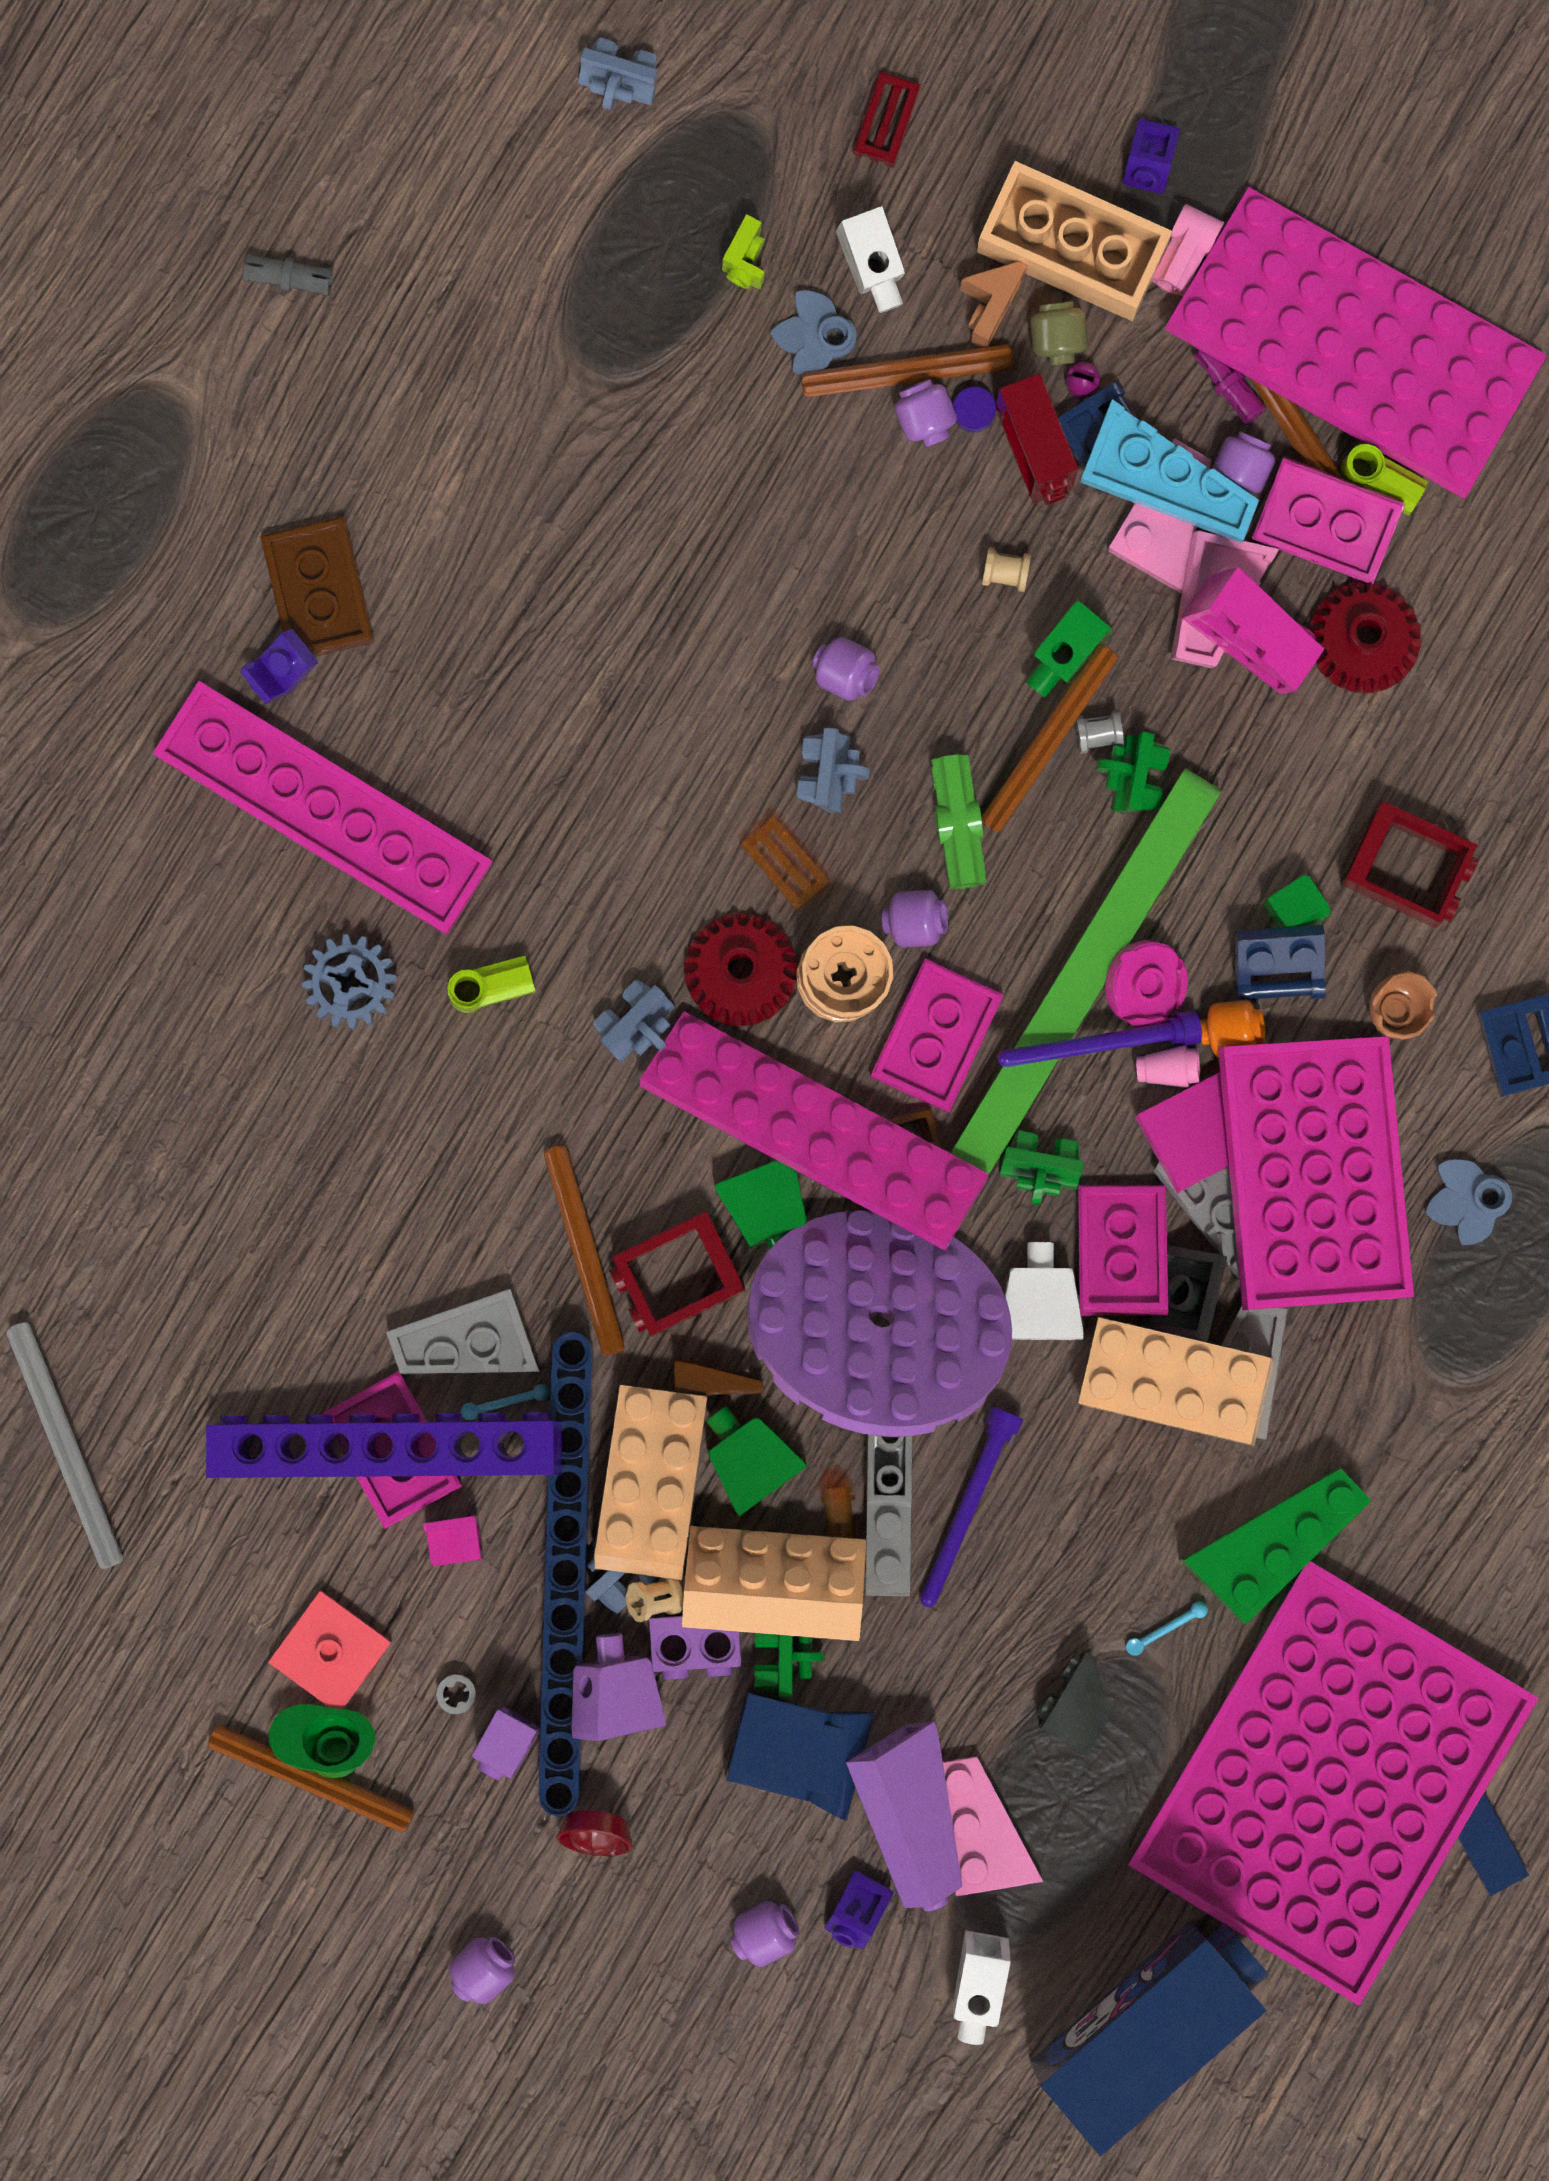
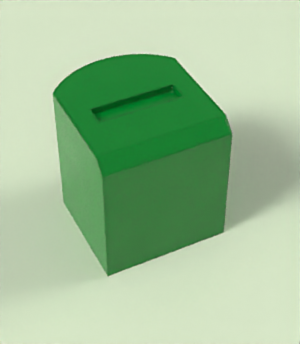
(1298, 904)

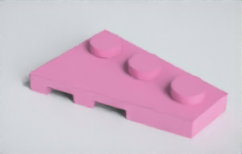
(1157, 541)
(1209, 556)
(985, 1838)

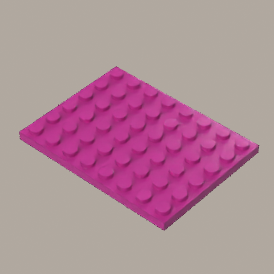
(1333, 1782)

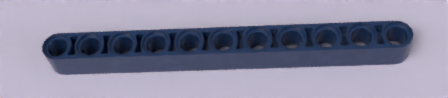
(556, 1593)

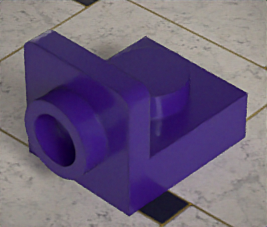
(1151, 156)
(279, 667)
(858, 1911)

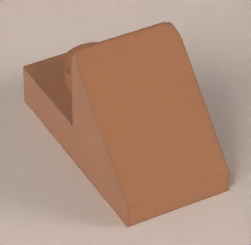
(996, 290)

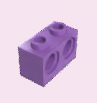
(696, 1653)
(505, 1743)

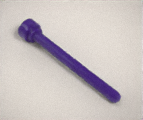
(1181, 1029)
(1000, 1429)

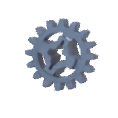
(355, 963)

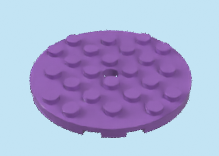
(892, 1381)

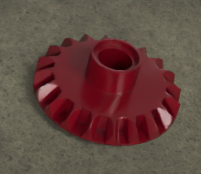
(1359, 665)
(740, 1000)

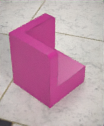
(454, 1540)

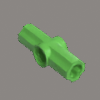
(958, 821)

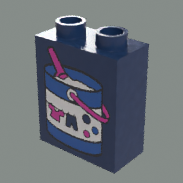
(1151, 2033)

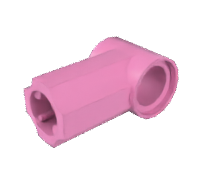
(1190, 241)

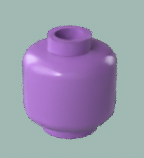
(925, 412)
(1245, 462)
(846, 669)
(915, 918)
(764, 1933)
(482, 1970)

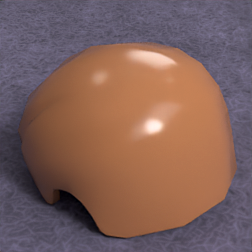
(1402, 1005)

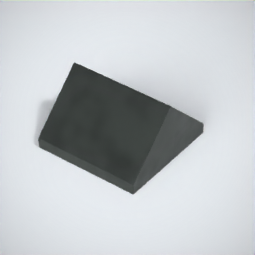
(1192, 1294)

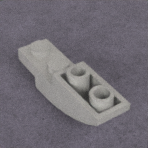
(888, 1515)

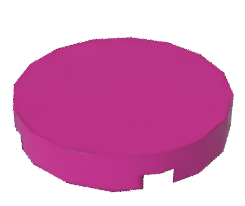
(1146, 983)

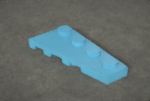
(1157, 474)

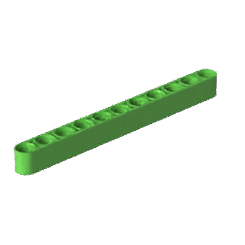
(1088, 967)

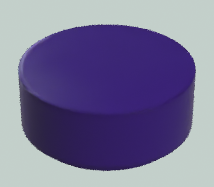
(974, 409)

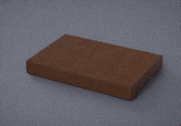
(318, 586)

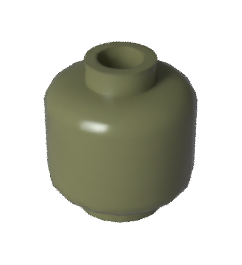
(1059, 332)

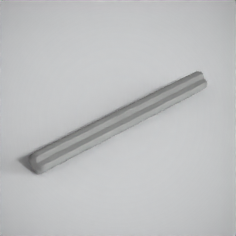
(64, 1445)

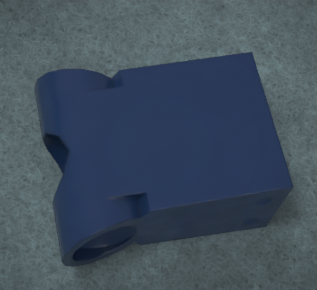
(798, 1751)

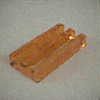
(761, 835)

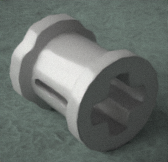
(1099, 731)

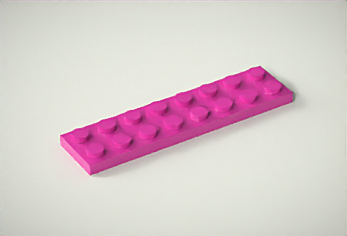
(323, 808)
(814, 1130)

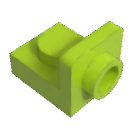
(745, 246)

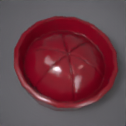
(595, 1833)

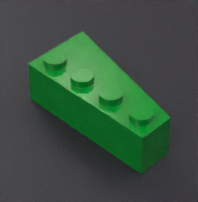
(1272, 1547)

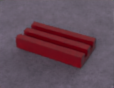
(876, 153)

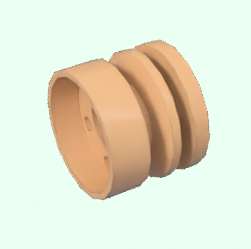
(856, 952)

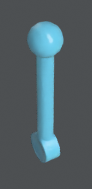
(470, 1411)
(1135, 1646)

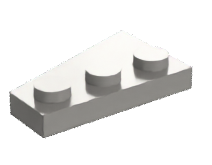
(1211, 1210)
(1260, 1334)
(466, 1339)

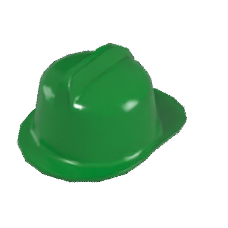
(322, 1739)

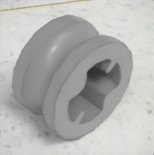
(462, 1706)

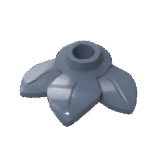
(808, 333)
(1462, 1201)

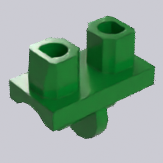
(1129, 770)
(1042, 1171)
(779, 1677)

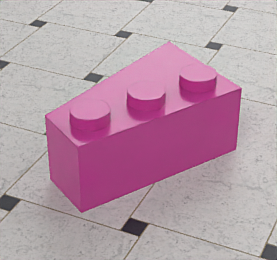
(1253, 629)

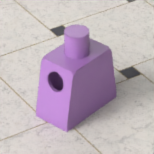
(614, 1693)

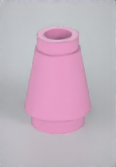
(1170, 1067)

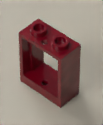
(1037, 440)
(1462, 868)
(625, 1280)

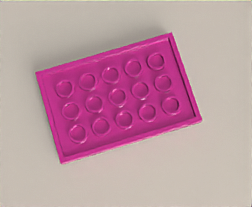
(1315, 1173)

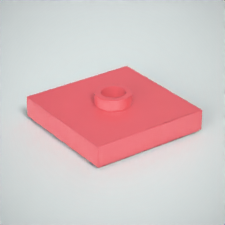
(330, 1651)

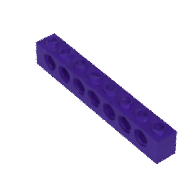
(229, 1457)

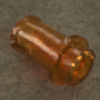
(839, 1511)

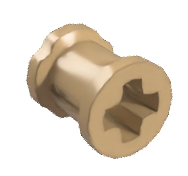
(1006, 569)
(643, 1611)

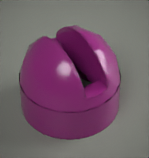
(1081, 387)

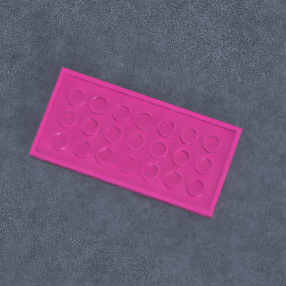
(1356, 342)

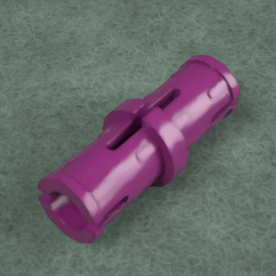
(1233, 387)

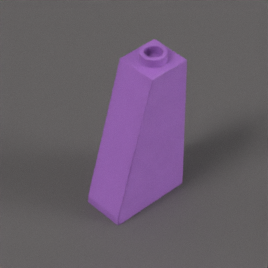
(910, 1813)

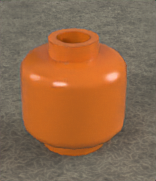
(1233, 1025)

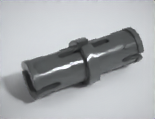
(288, 274)

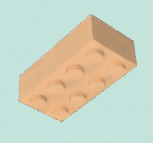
(1074, 240)
(1176, 1381)
(650, 1482)
(774, 1583)

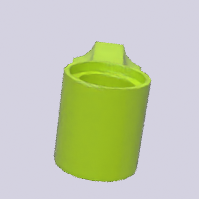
(1385, 476)
(496, 984)

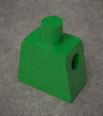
(1078, 630)
(764, 1203)
(750, 1459)

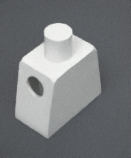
(866, 239)
(1043, 1298)
(981, 1972)

